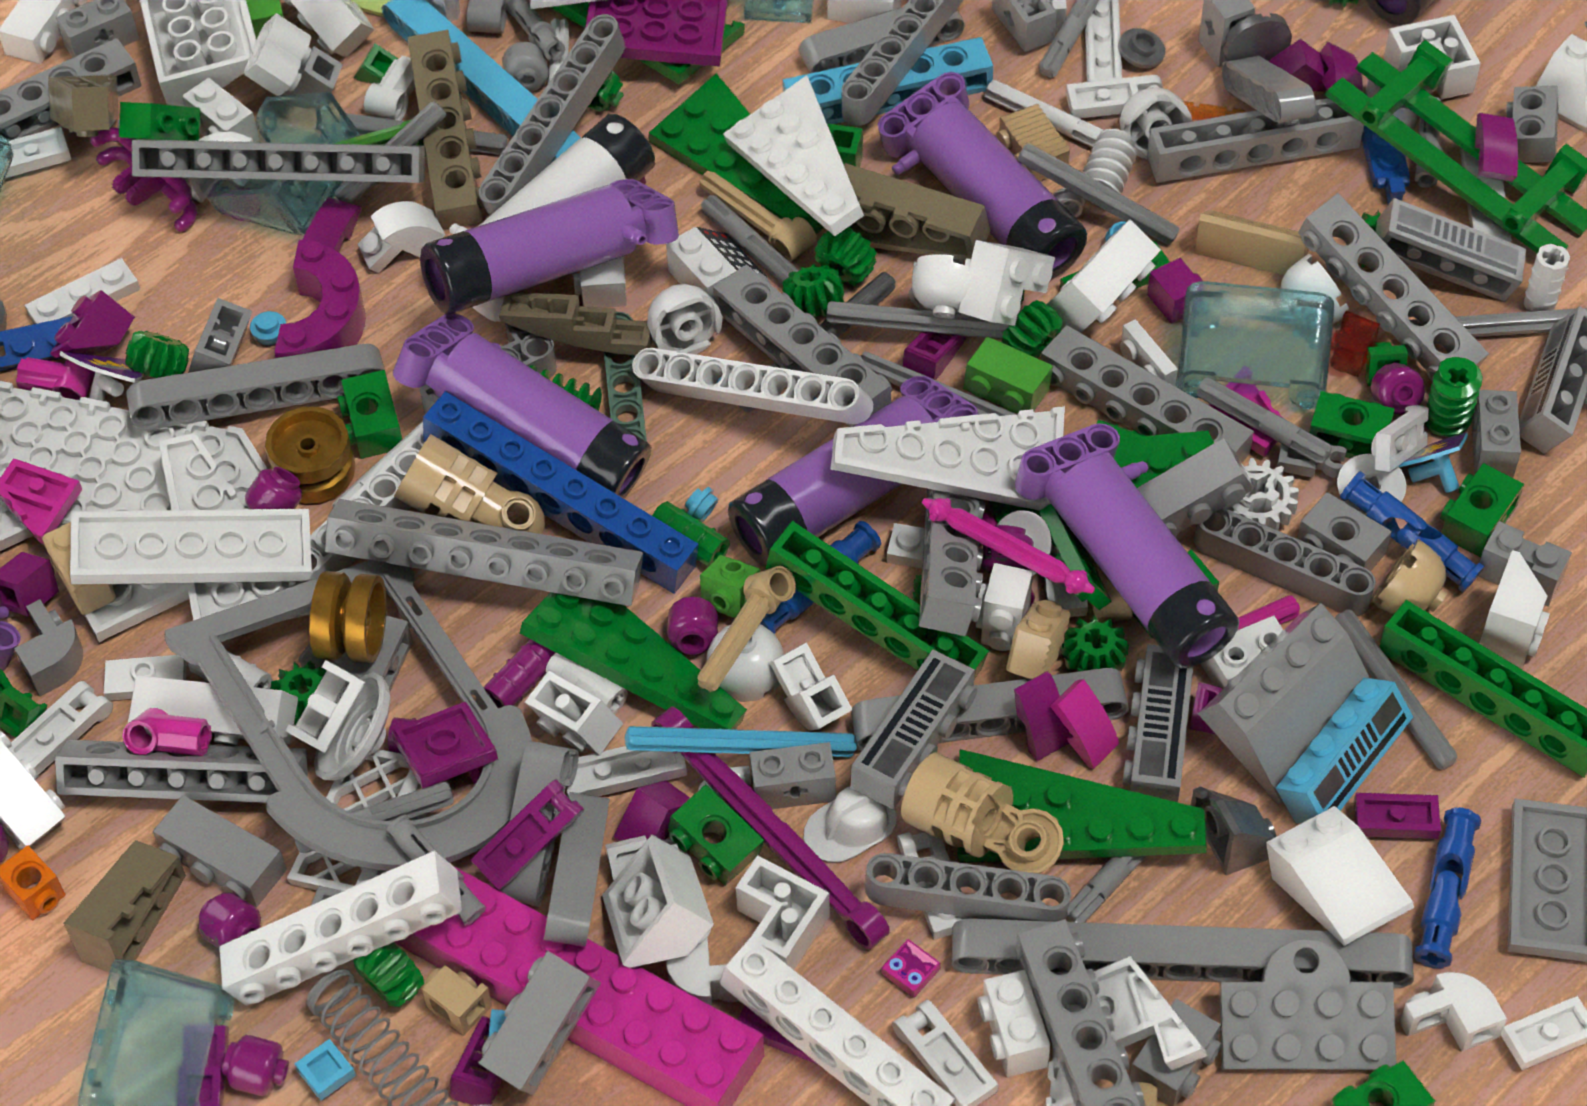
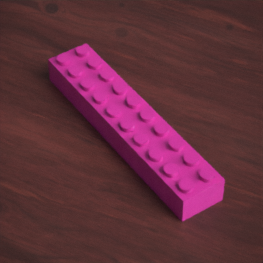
(631, 1019)

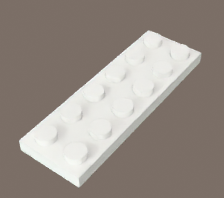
(190, 546)

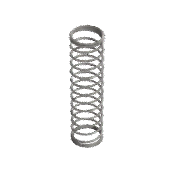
(338, 997)

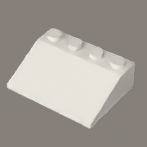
(197, 42)

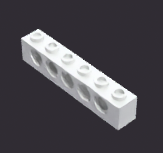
(340, 928)
(826, 1031)

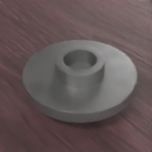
(1141, 48)

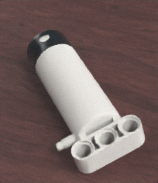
(601, 156)

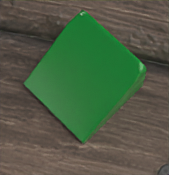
(374, 65)

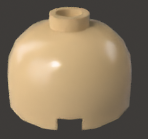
(1415, 578)

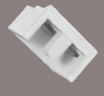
(327, 707)

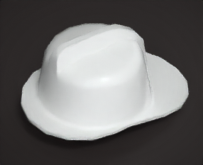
(848, 826)

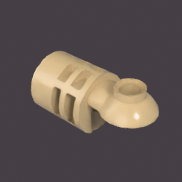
(460, 488)
(978, 815)

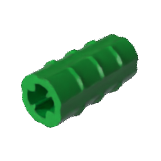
(710, 542)

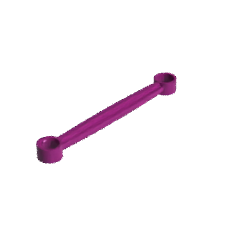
(860, 918)

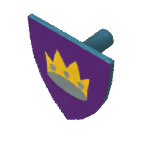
(1441, 465)

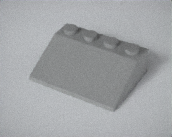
(1286, 696)

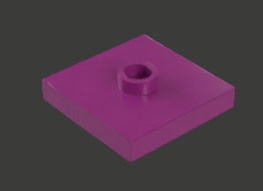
(444, 744)

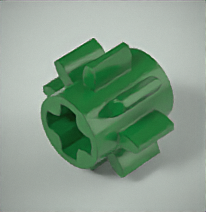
(608, 94)

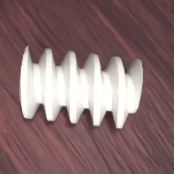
(1111, 159)

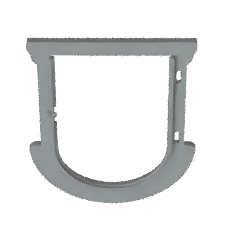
(298, 804)

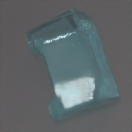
(287, 203)
(1256, 339)
(152, 1037)

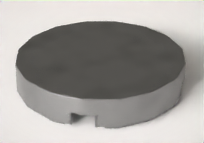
(1258, 37)

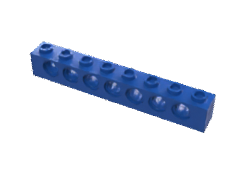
(563, 491)

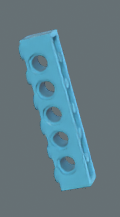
(964, 57)

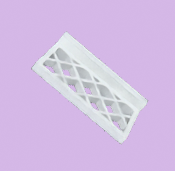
(340, 788)

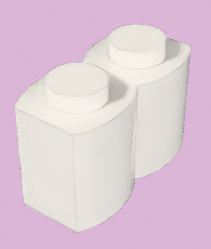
(278, 56)

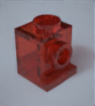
(1352, 343)

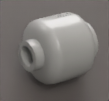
(526, 65)

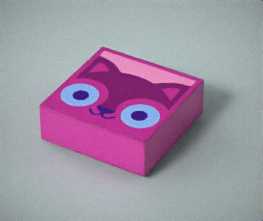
(910, 968)

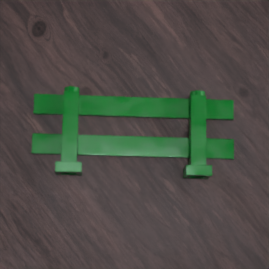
(1406, 88)

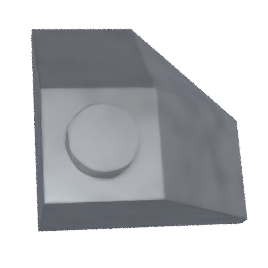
(1234, 830)

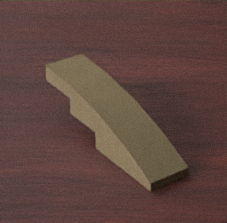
(564, 321)

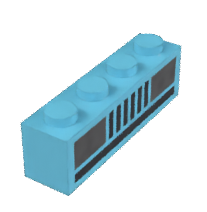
(1345, 750)

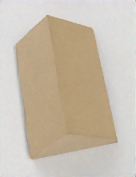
(1248, 242)

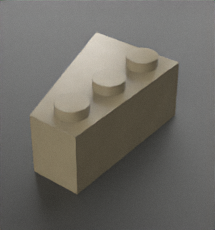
(84, 103)
(125, 906)

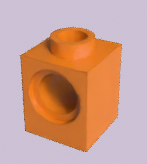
(24, 870)

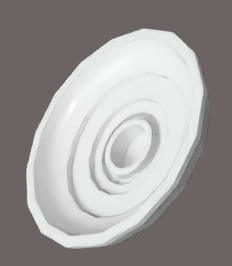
(360, 732)

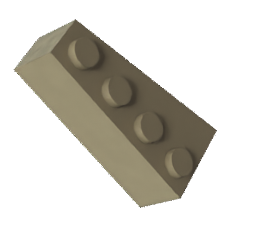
(915, 217)

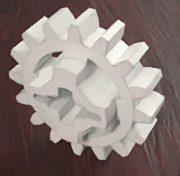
(1263, 502)

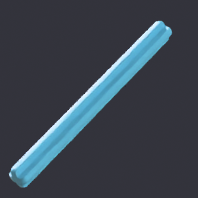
(731, 740)

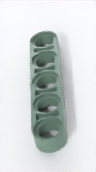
(626, 401)

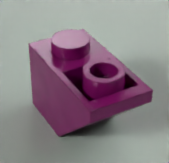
(94, 328)

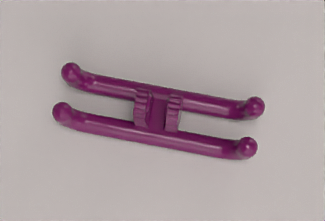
(142, 188)

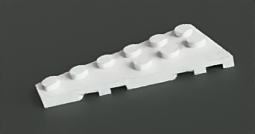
(798, 154)
(955, 455)
(199, 485)

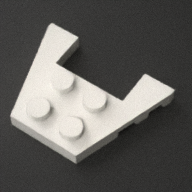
(1137, 1014)

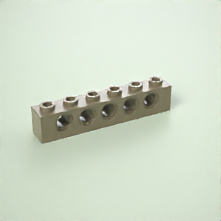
(452, 205)

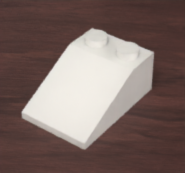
(1337, 876)

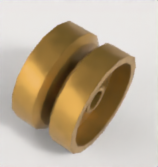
(314, 449)
(348, 616)

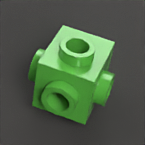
(724, 584)

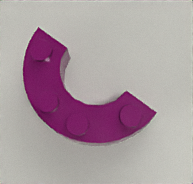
(341, 311)

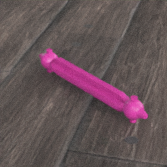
(1008, 545)

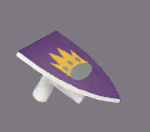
(104, 368)

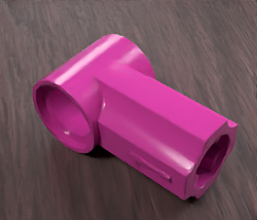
(67, 378)
(168, 733)

